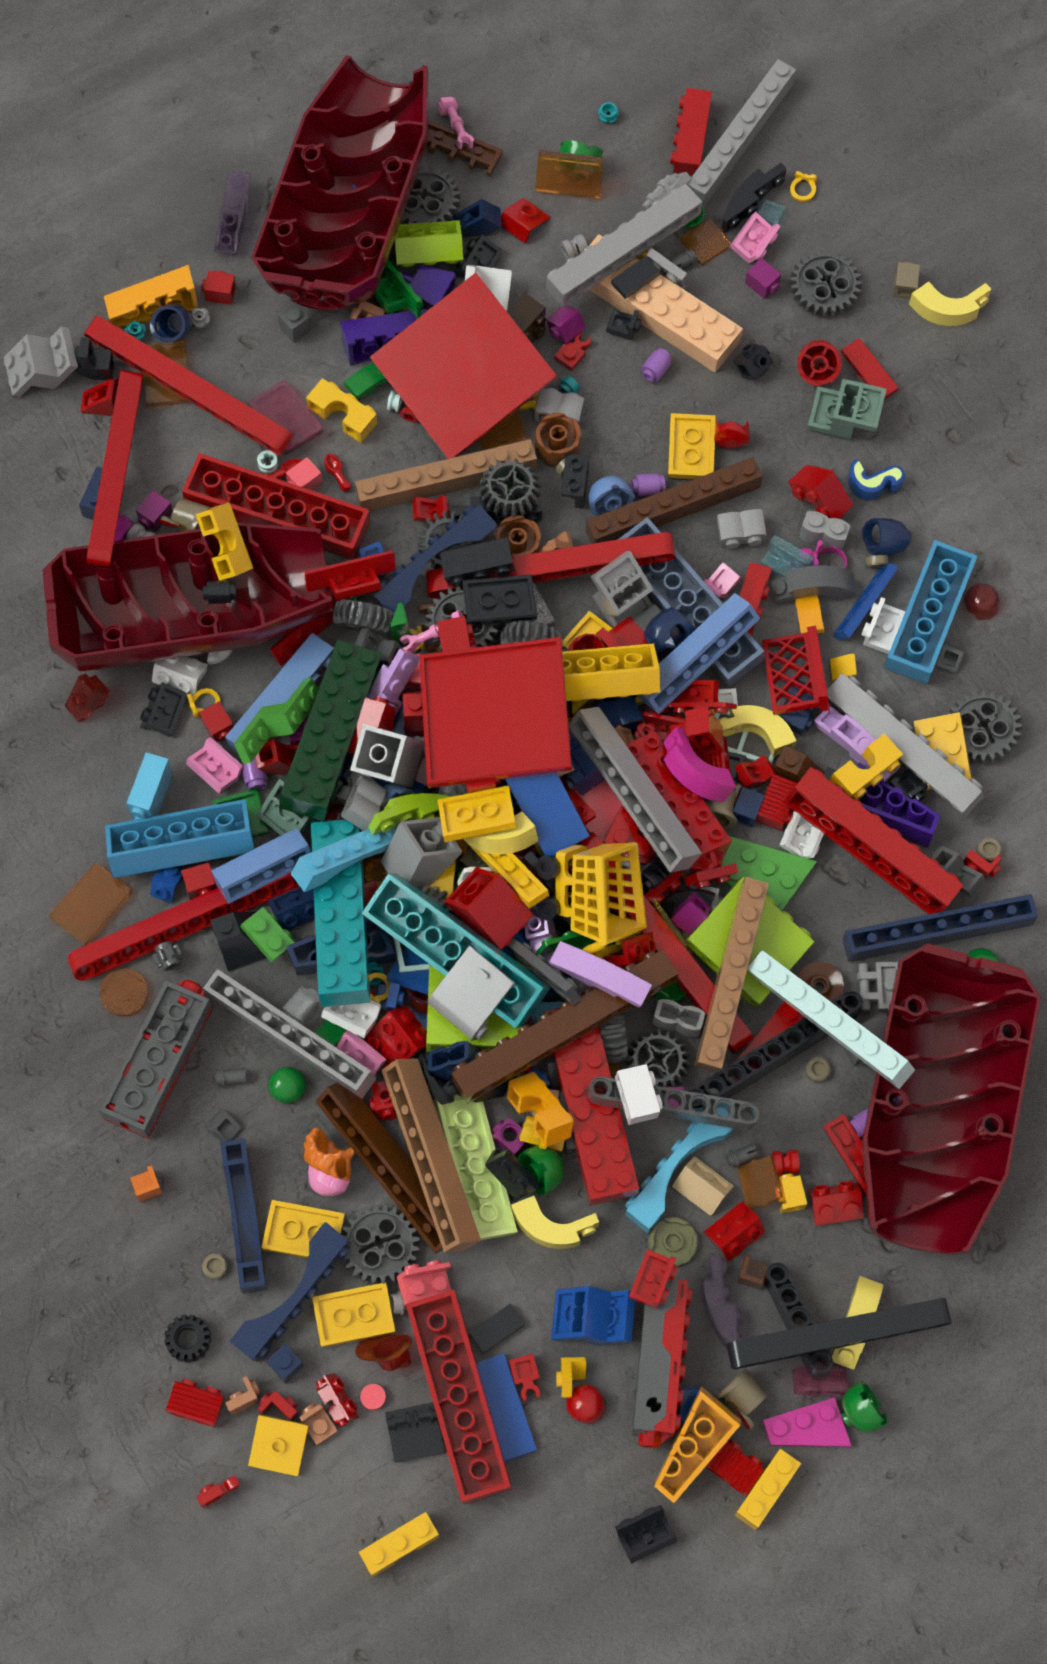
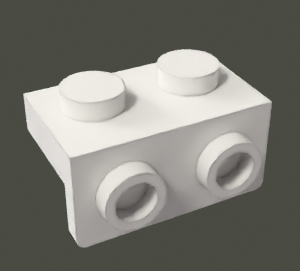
(883, 627)
(180, 673)
(801, 837)
(355, 1017)

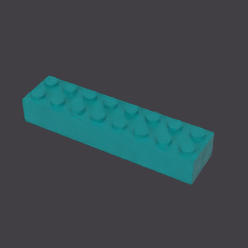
(340, 925)
(443, 939)

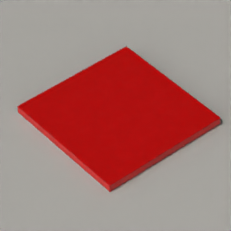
(463, 367)
(495, 712)

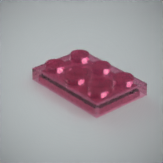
(286, 408)

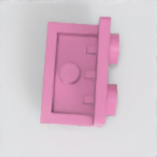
(754, 238)
(215, 766)
(361, 1052)

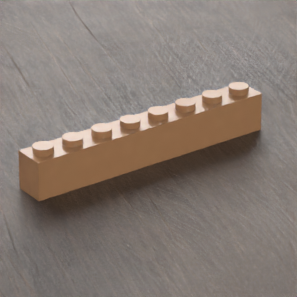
(438, 476)
(731, 975)
(431, 1155)

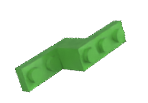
(276, 720)

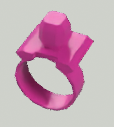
(819, 550)

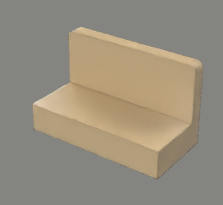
(702, 1185)

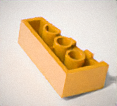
(145, 298)
(698, 1441)

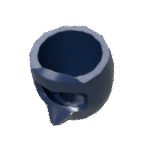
(173, 323)
(893, 536)
(664, 631)

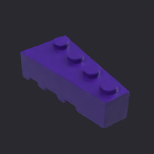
(367, 335)
(898, 811)

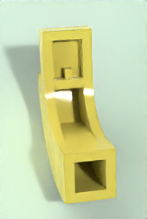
(946, 310)
(761, 722)
(508, 840)
(548, 1233)
(863, 1301)

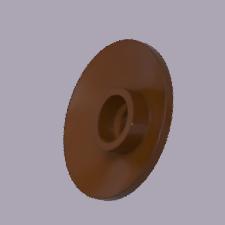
(825, 975)

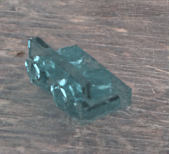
(785, 557)

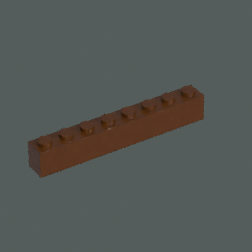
(677, 501)
(381, 1157)

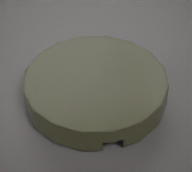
(675, 1239)

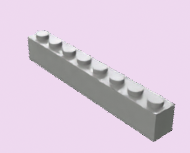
(742, 131)
(623, 245)
(917, 756)
(634, 789)
(290, 1034)

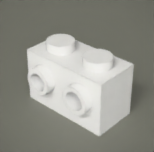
(638, 1094)

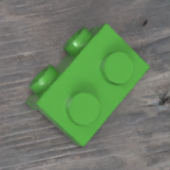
(267, 934)

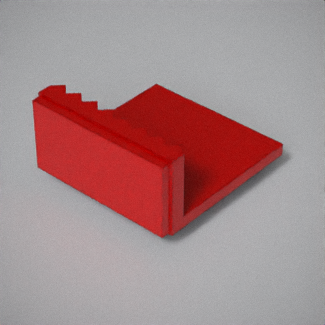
(522, 219)

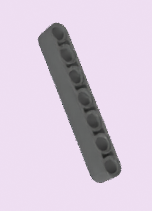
(685, 1101)

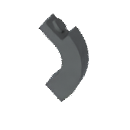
(814, 580)

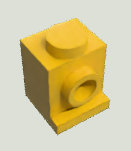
(793, 1194)

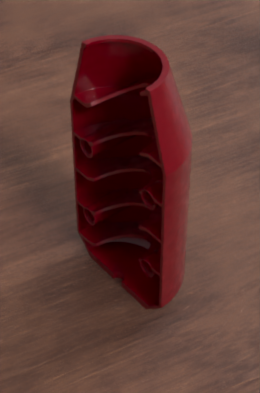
(320, 234)
(154, 604)
(949, 1132)

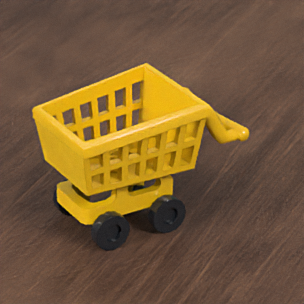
(588, 910)

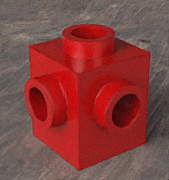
(381, 1102)

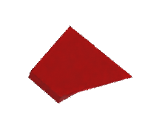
(100, 399)

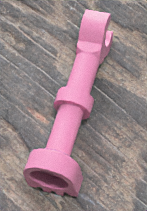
(449, 106)
(432, 632)

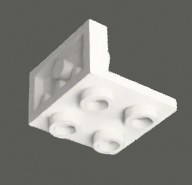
(495, 279)

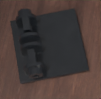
(653, 874)
(414, 1432)

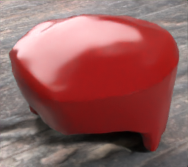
(731, 435)

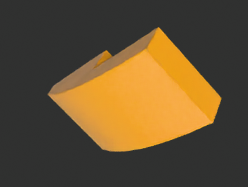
(809, 613)

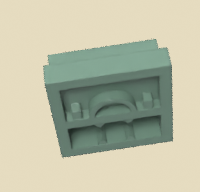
(842, 410)
(280, 819)

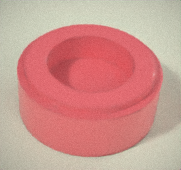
(373, 1397)

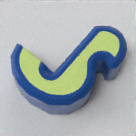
(873, 486)

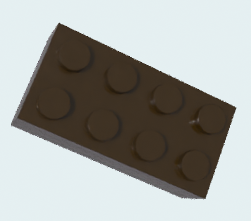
(529, 317)

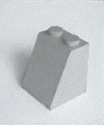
(387, 756)
(420, 851)

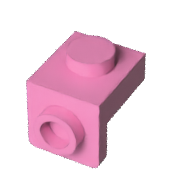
(723, 580)

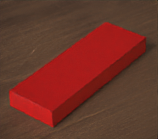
(868, 367)

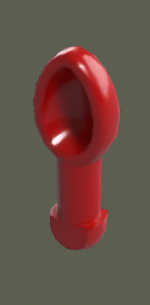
(334, 466)
(281, 473)

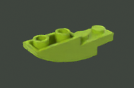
(406, 809)

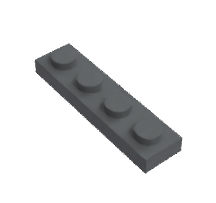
(549, 975)

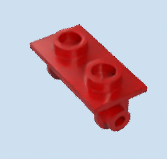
(344, 1408)

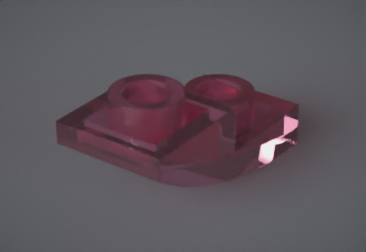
(834, 1384)

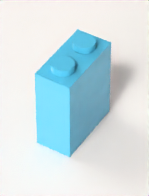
(150, 787)

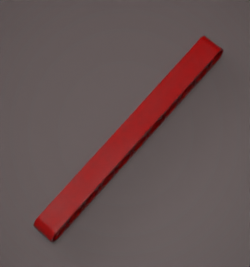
(189, 385)
(114, 469)
(575, 560)
(166, 926)
(691, 976)

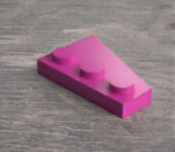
(808, 1426)

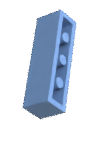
(260, 865)

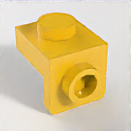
(571, 1369)

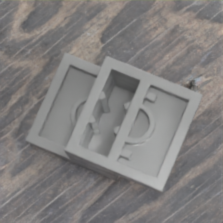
(40, 361)
(622, 589)

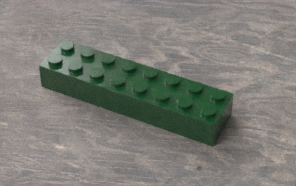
(329, 731)

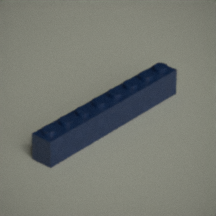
(940, 927)

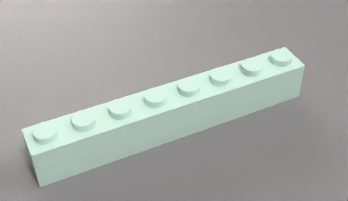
(831, 1019)

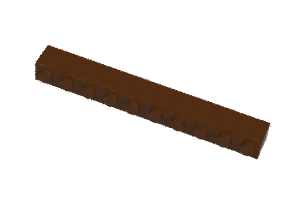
(555, 1031)

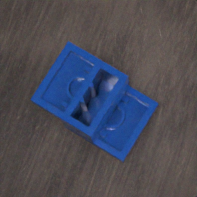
(593, 1315)

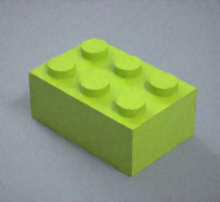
(429, 243)

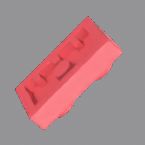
(424, 1281)

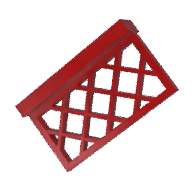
(815, 672)

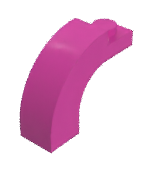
(694, 773)

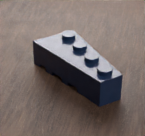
(304, 951)

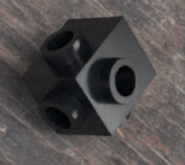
(753, 361)

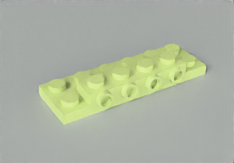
(470, 1146)

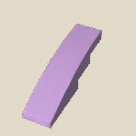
(600, 973)

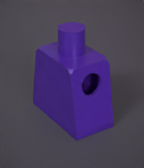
(431, 284)

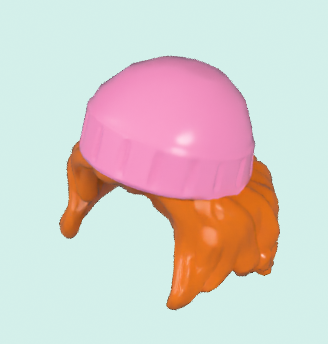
(328, 1165)

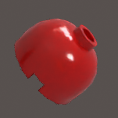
(819, 362)

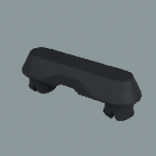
(442, 1092)

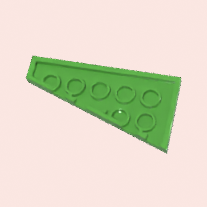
(778, 868)

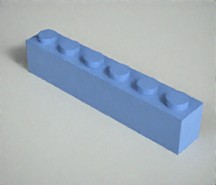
(701, 650)
(307, 662)

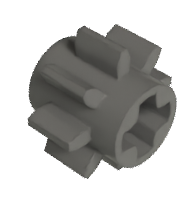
(167, 956)

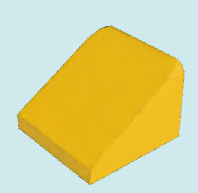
(844, 664)

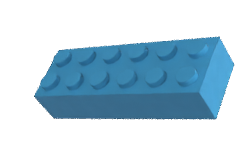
(930, 612)
(179, 838)

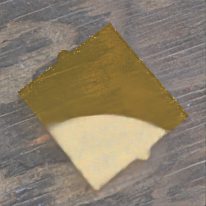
(669, 922)

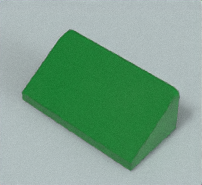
(399, 624)

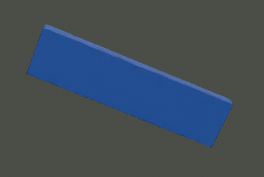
(865, 601)

